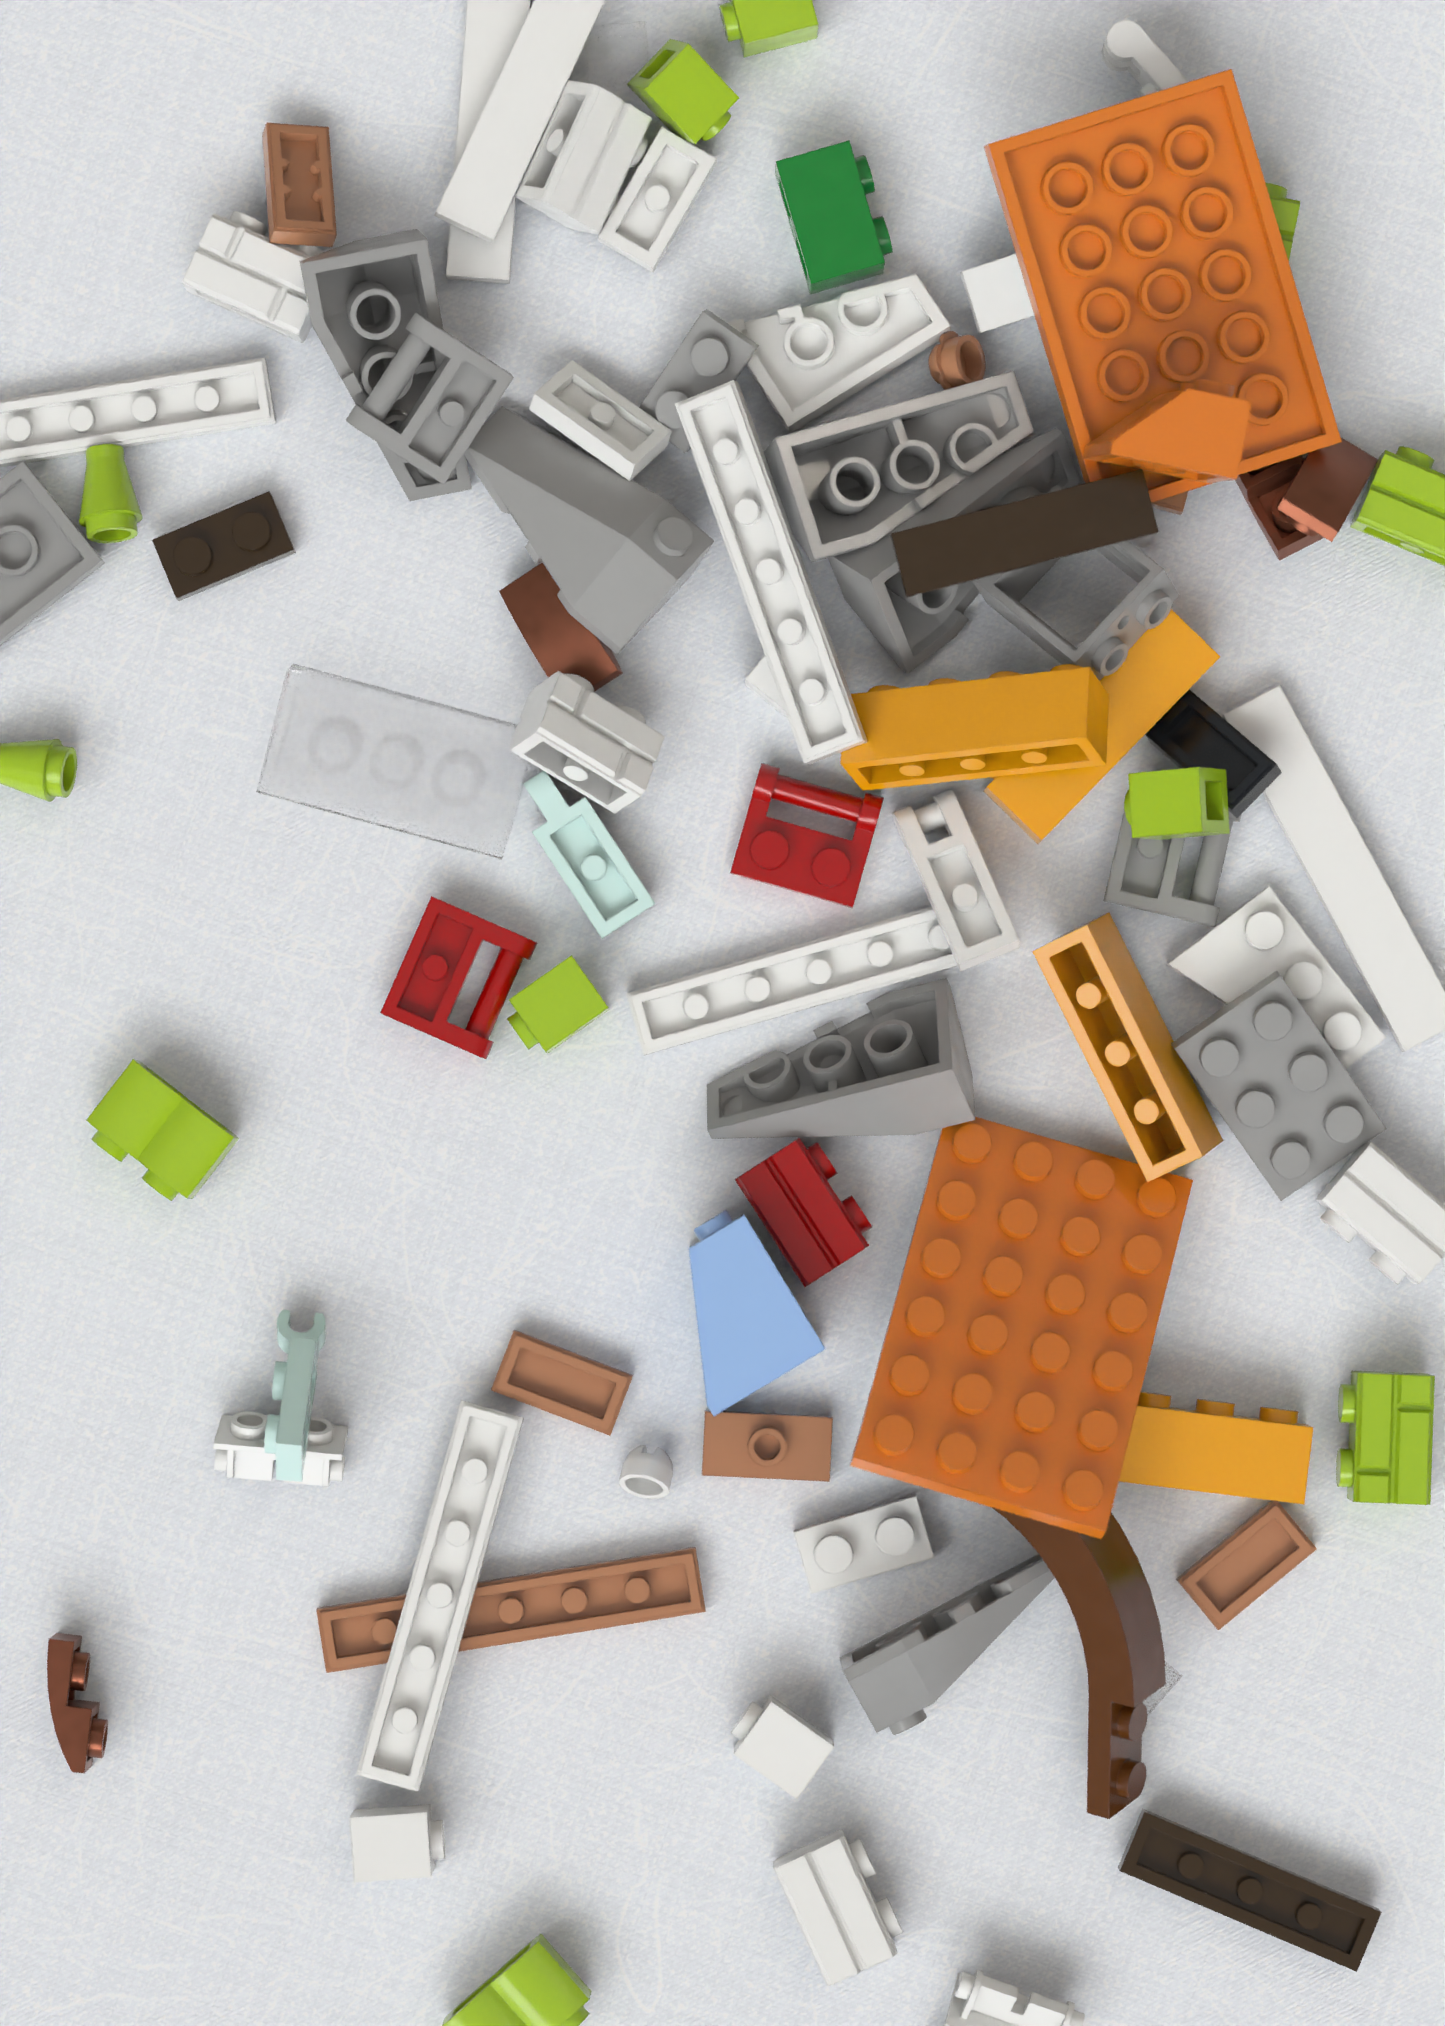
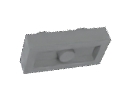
(705, 359)

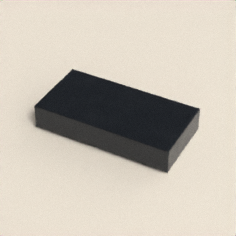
(1199, 737)

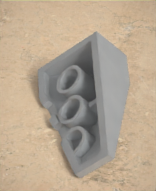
(360, 310)
(879, 468)
(601, 537)
(924, 623)
(876, 1076)
(925, 1656)

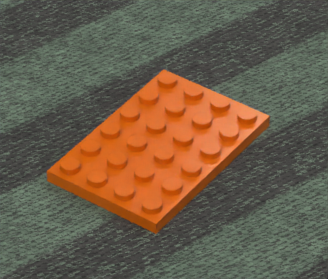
(1161, 269)
(1023, 1325)

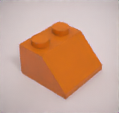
(1180, 434)

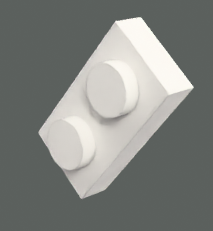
(657, 199)
(600, 420)
(863, 1544)

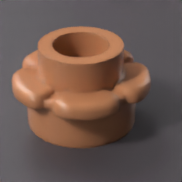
(957, 360)

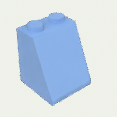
(744, 1313)

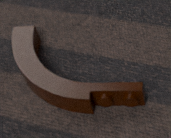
(1119, 1645)

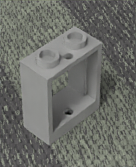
(1109, 643)

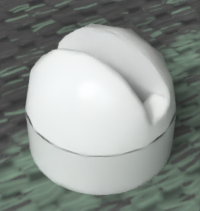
(646, 1473)

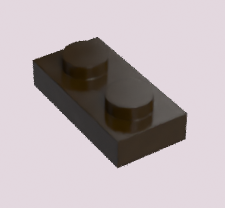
(223, 546)

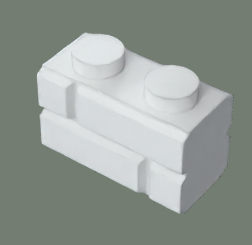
(584, 157)
(251, 275)
(587, 741)
(1388, 1213)
(837, 1907)

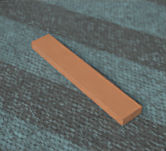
(528, 1607)

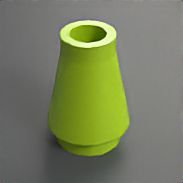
(108, 497)
(38, 768)

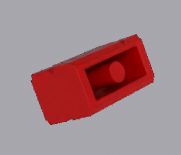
(804, 1211)

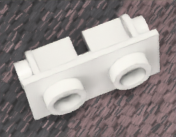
(242, 1454)
(990, 2002)

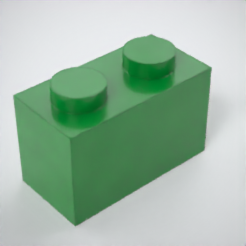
(831, 216)

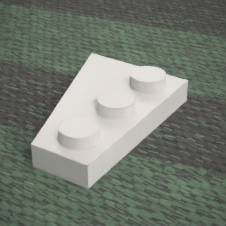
(839, 346)
(1268, 939)

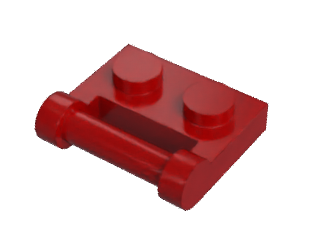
(799, 856)
(437, 971)

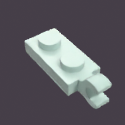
(587, 858)
(295, 1386)

